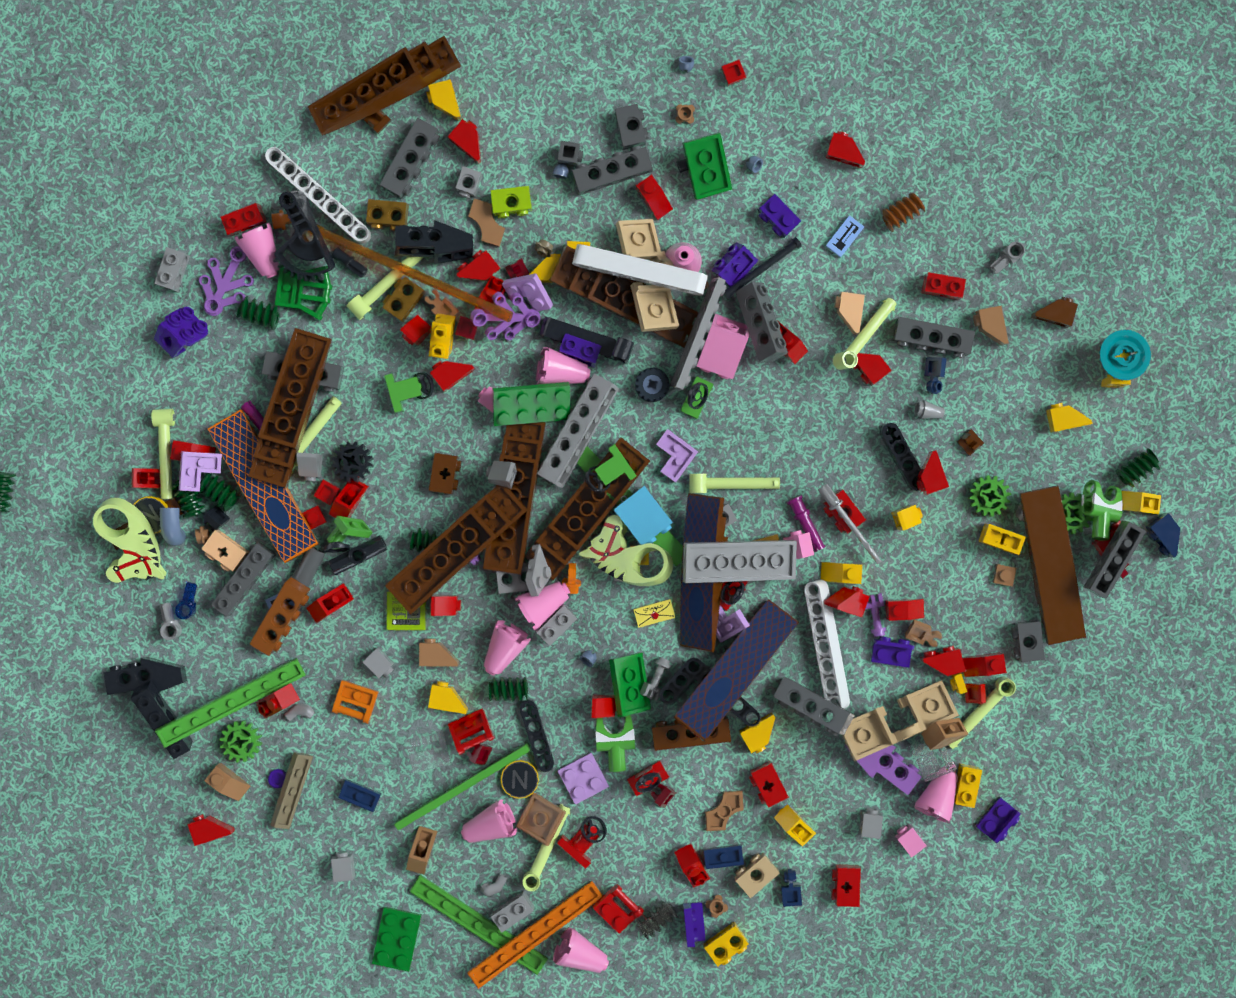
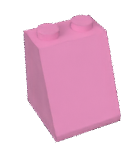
(723, 347)

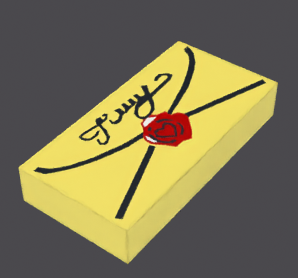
(654, 613)

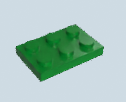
(707, 166)
(627, 679)
(396, 939)

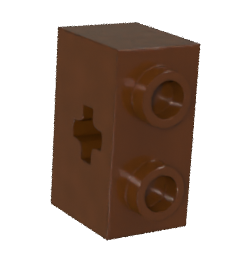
(437, 481)

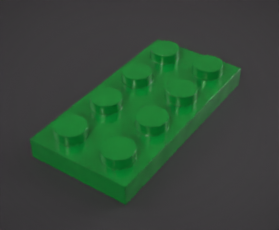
(531, 403)

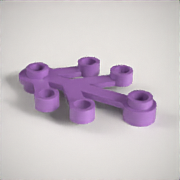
(224, 284)
(522, 318)

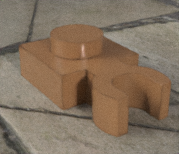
(441, 306)
(921, 632)

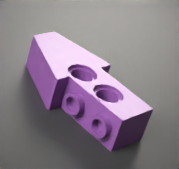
(904, 782)

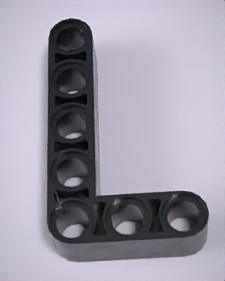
(611, 348)
(699, 676)

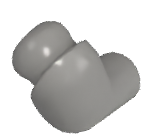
(299, 709)
(489, 890)

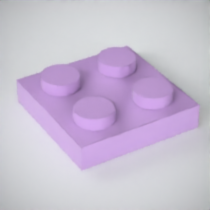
(583, 778)

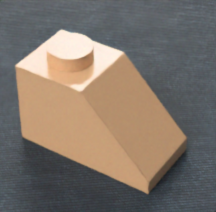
(850, 310)

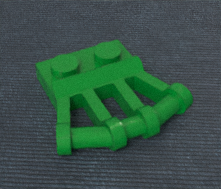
(290, 292)

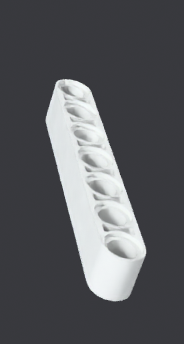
(311, 189)
(639, 269)
(830, 637)

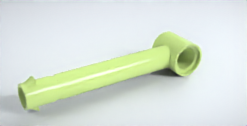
(361, 305)
(863, 337)
(163, 420)
(318, 423)
(700, 483)
(983, 709)
(542, 857)

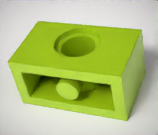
(501, 196)

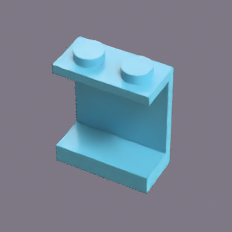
(643, 516)

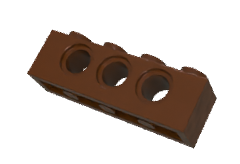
(662, 742)

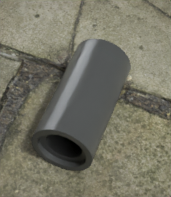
(308, 566)

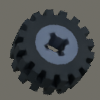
(650, 390)

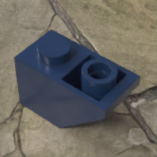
(1166, 533)

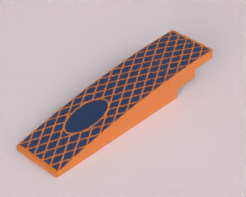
(271, 503)

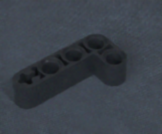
(906, 454)

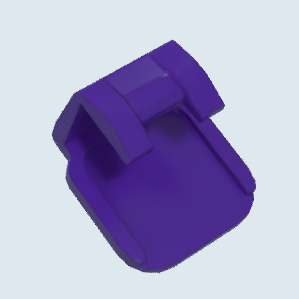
(183, 330)

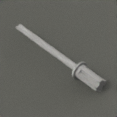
(835, 503)

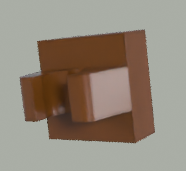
(378, 121)
(970, 442)

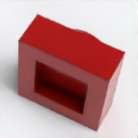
(733, 72)
(327, 492)
(314, 517)
(975, 693)

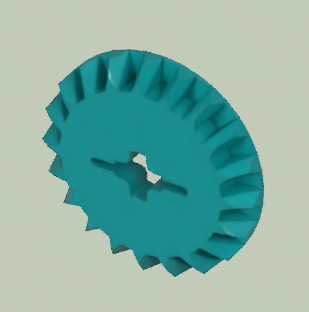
(1131, 343)

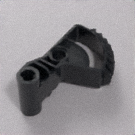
(302, 220)

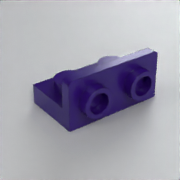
(779, 216)
(734, 264)
(580, 349)
(892, 653)
(998, 820)
(694, 923)

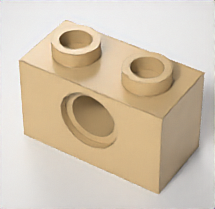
(753, 885)

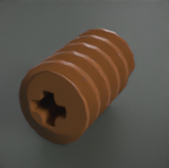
(902, 210)

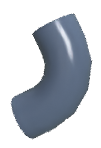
(170, 526)

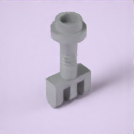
(651, 690)

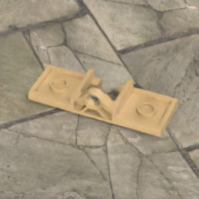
(652, 302)
(871, 733)

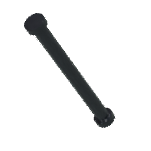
(763, 267)

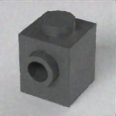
(570, 154)

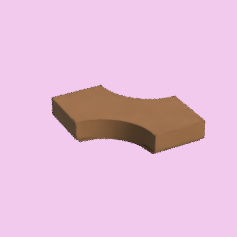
(491, 231)
(731, 803)

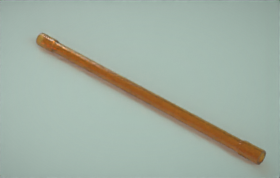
(495, 310)

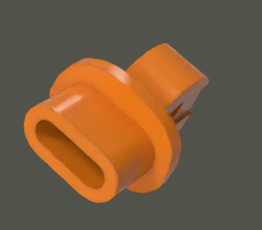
(280, 220)
(571, 582)

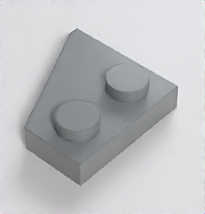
(538, 572)

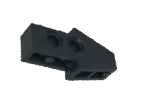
(449, 246)
(161, 673)

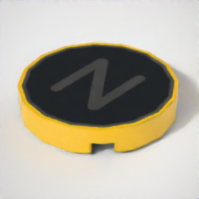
(150, 508)
(519, 779)

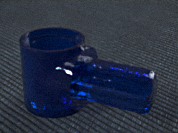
(188, 600)

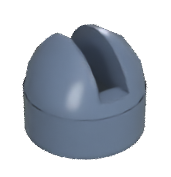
(686, 63)
(752, 163)
(561, 171)
(588, 658)

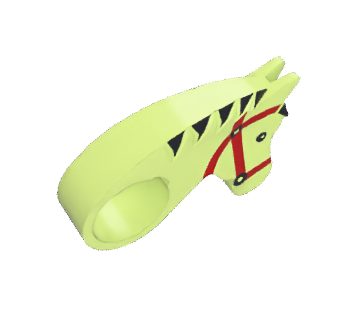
(138, 542)
(613, 557)

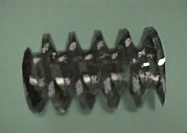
(656, 919)

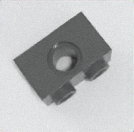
(628, 115)
(1035, 650)

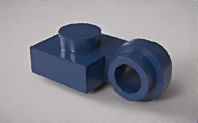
(935, 368)
(791, 893)

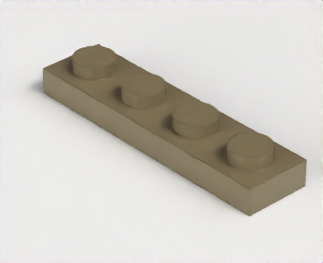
(291, 790)

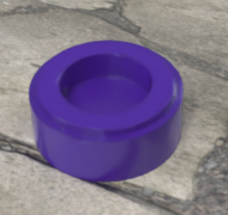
(276, 778)

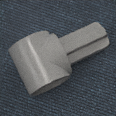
(1006, 257)
(168, 620)

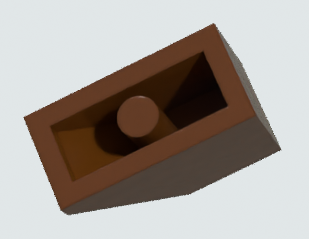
(1058, 312)

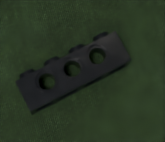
(157, 714)

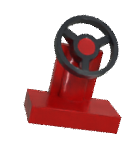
(732, 593)
(648, 778)
(583, 840)

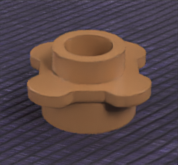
(682, 109)
(202, 535)
(715, 912)

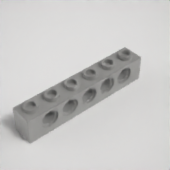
(587, 426)

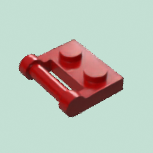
(469, 726)
(613, 913)

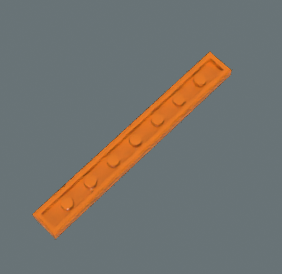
(534, 934)

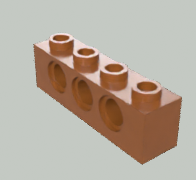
(263, 639)

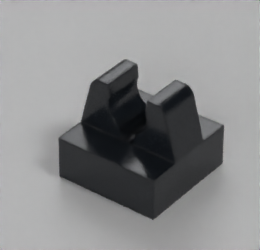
(215, 518)

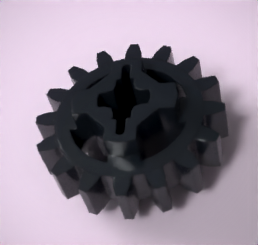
(349, 468)

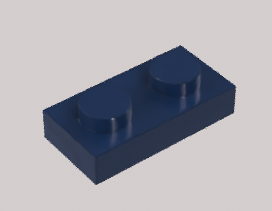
(359, 795)
(723, 856)

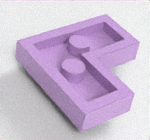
(529, 287)
(680, 453)
(193, 464)
(730, 625)

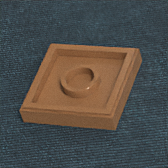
(541, 819)

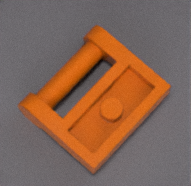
(358, 696)

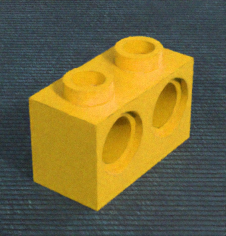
(1002, 539)
(967, 785)
(722, 940)

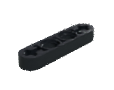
(533, 736)

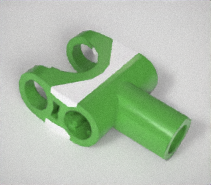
(1101, 508)
(615, 743)

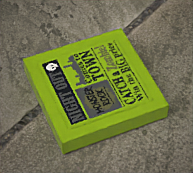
(400, 619)

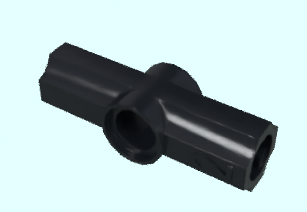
(369, 550)

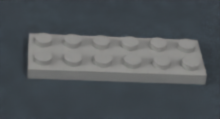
(695, 341)
(739, 561)

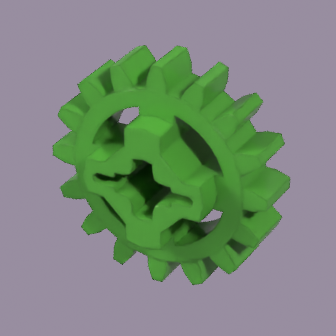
(992, 487)
(1080, 519)
(240, 734)

